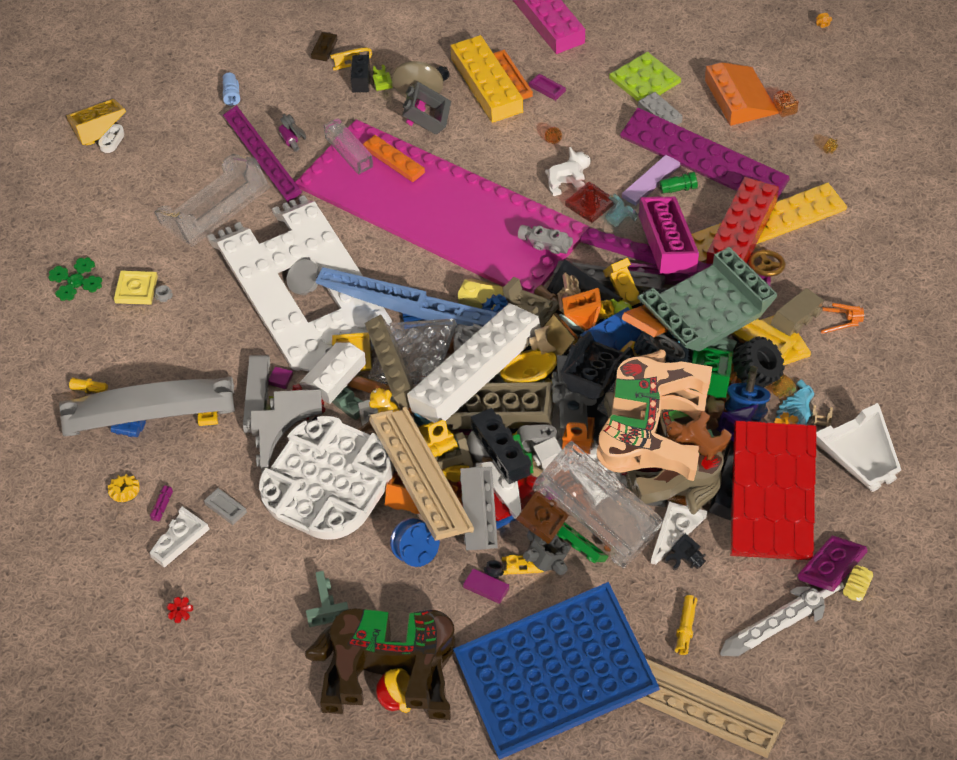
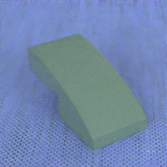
(348, 403)

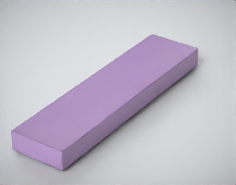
(650, 179)

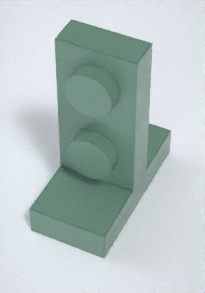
(329, 610)

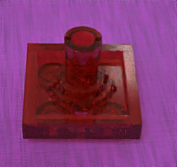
(590, 198)

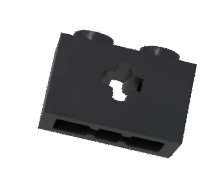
(360, 73)

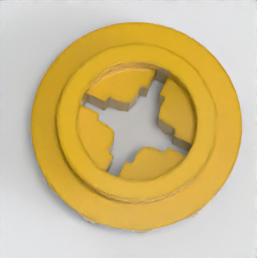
(128, 493)

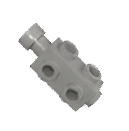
(546, 239)

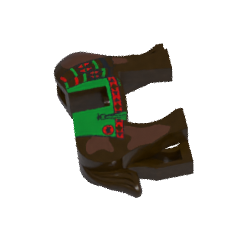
(363, 643)

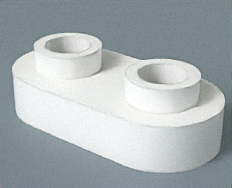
(109, 140)

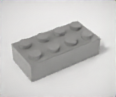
(658, 106)

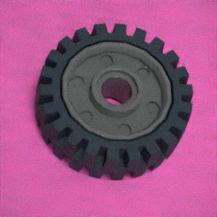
(674, 350)

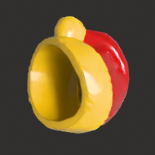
(392, 690)

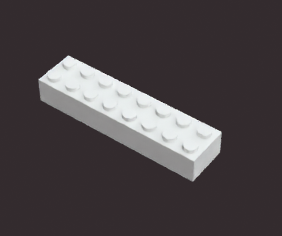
(473, 364)

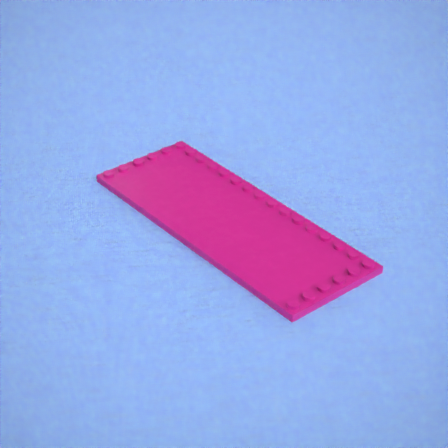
(444, 211)

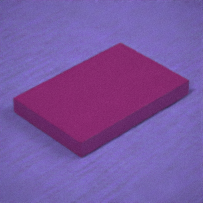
(832, 563)

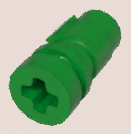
(679, 183)

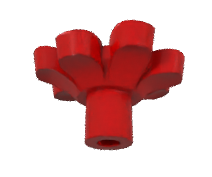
(179, 609)

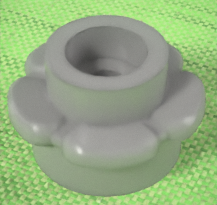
(163, 293)

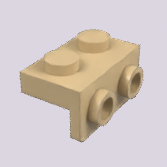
(570, 288)

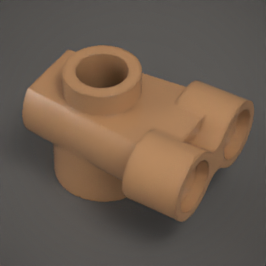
(714, 409)

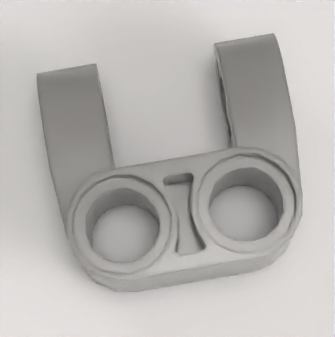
(535, 435)

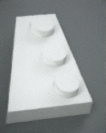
(180, 535)

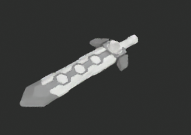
(808, 602)

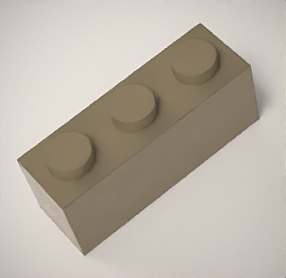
(798, 312)

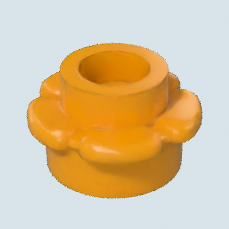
(823, 20)

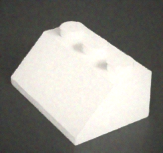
(335, 370)

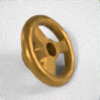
(767, 266)

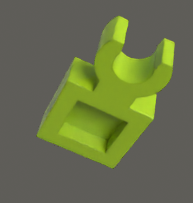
(382, 79)

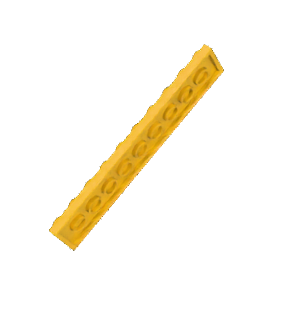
(786, 216)

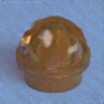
(553, 135)

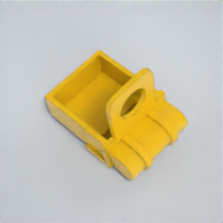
(438, 438)

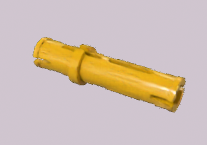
(685, 631)

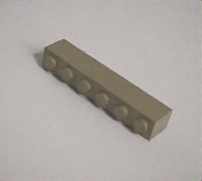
(390, 360)

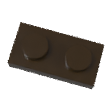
(324, 46)

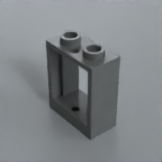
(431, 98)

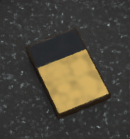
(558, 336)

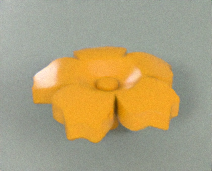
(784, 418)

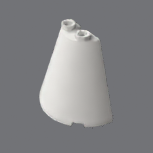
(863, 448)

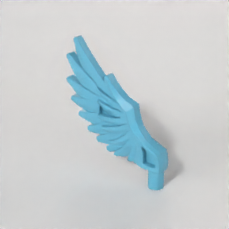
(798, 404)

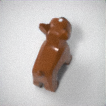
(696, 434)

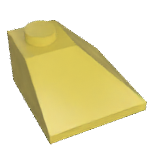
(476, 292)

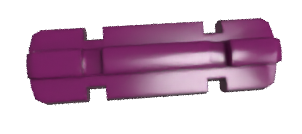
(161, 503)

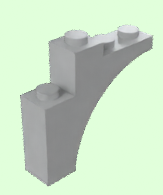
(285, 411)

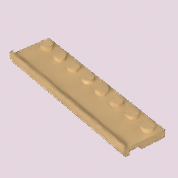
(421, 474)
(714, 711)

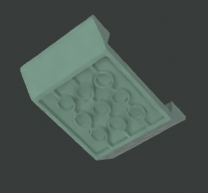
(711, 302)

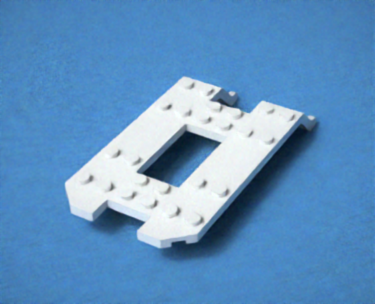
(257, 272)

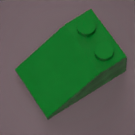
(721, 364)

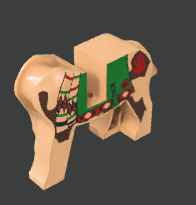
(640, 392)

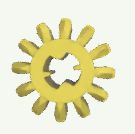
(858, 583)

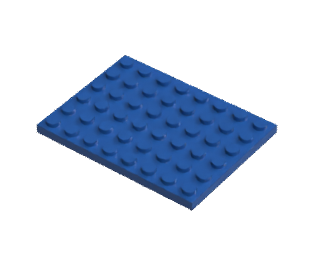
(555, 670)

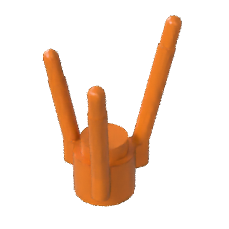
(853, 313)

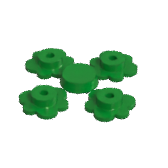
(75, 280)

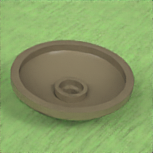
(416, 71)

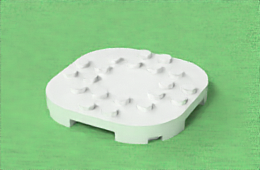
(326, 478)

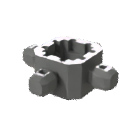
(545, 555)

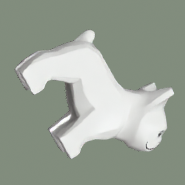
(568, 172)

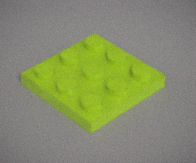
(644, 77)

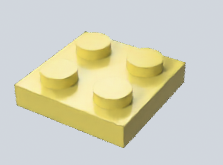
(135, 287)

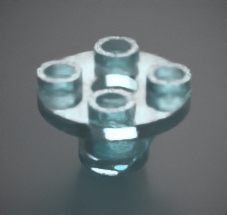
(619, 211)

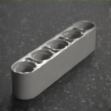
(256, 386)

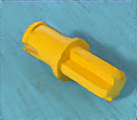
(87, 385)

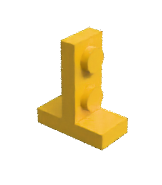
(623, 281)

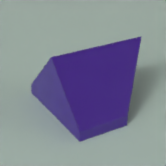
(729, 418)

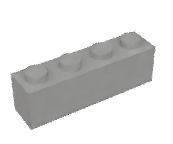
(479, 507)

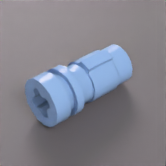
(230, 89)

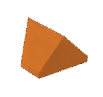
(583, 308)

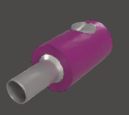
(289, 137)

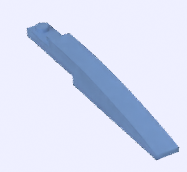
(402, 298)

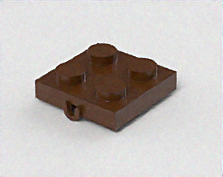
(542, 517)

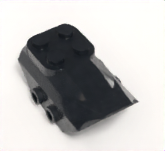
(592, 367)

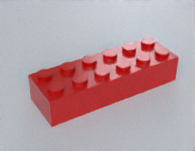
(745, 219)

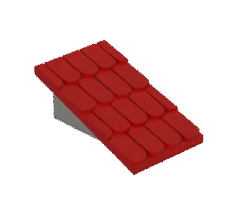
(773, 490)

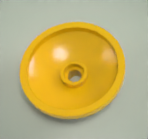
(529, 367)

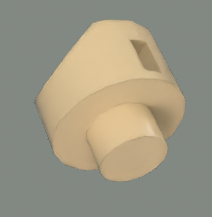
(540, 341)

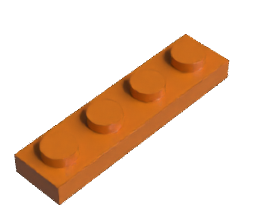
(514, 74)
(394, 158)

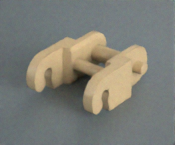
(815, 416)

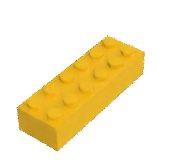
(486, 78)

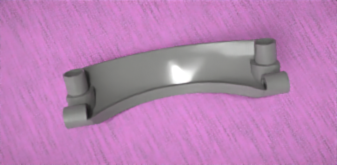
(146, 403)

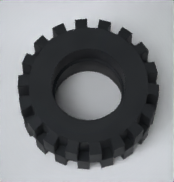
(764, 356)

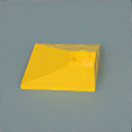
(94, 121)

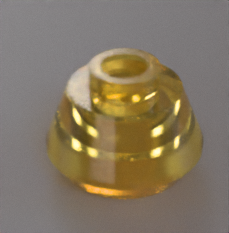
(783, 387)

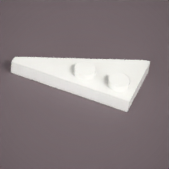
(505, 492)
(675, 524)

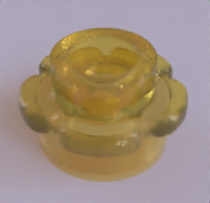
(830, 145)

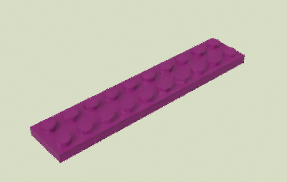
(698, 152)

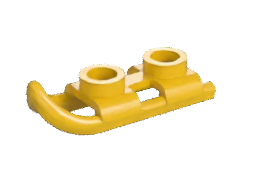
(340, 58)
(513, 563)

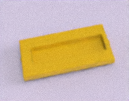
(761, 329)

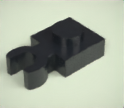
(683, 550)

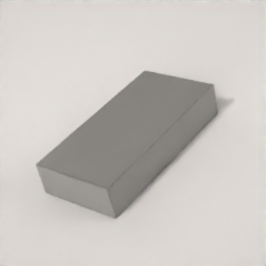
(225, 506)

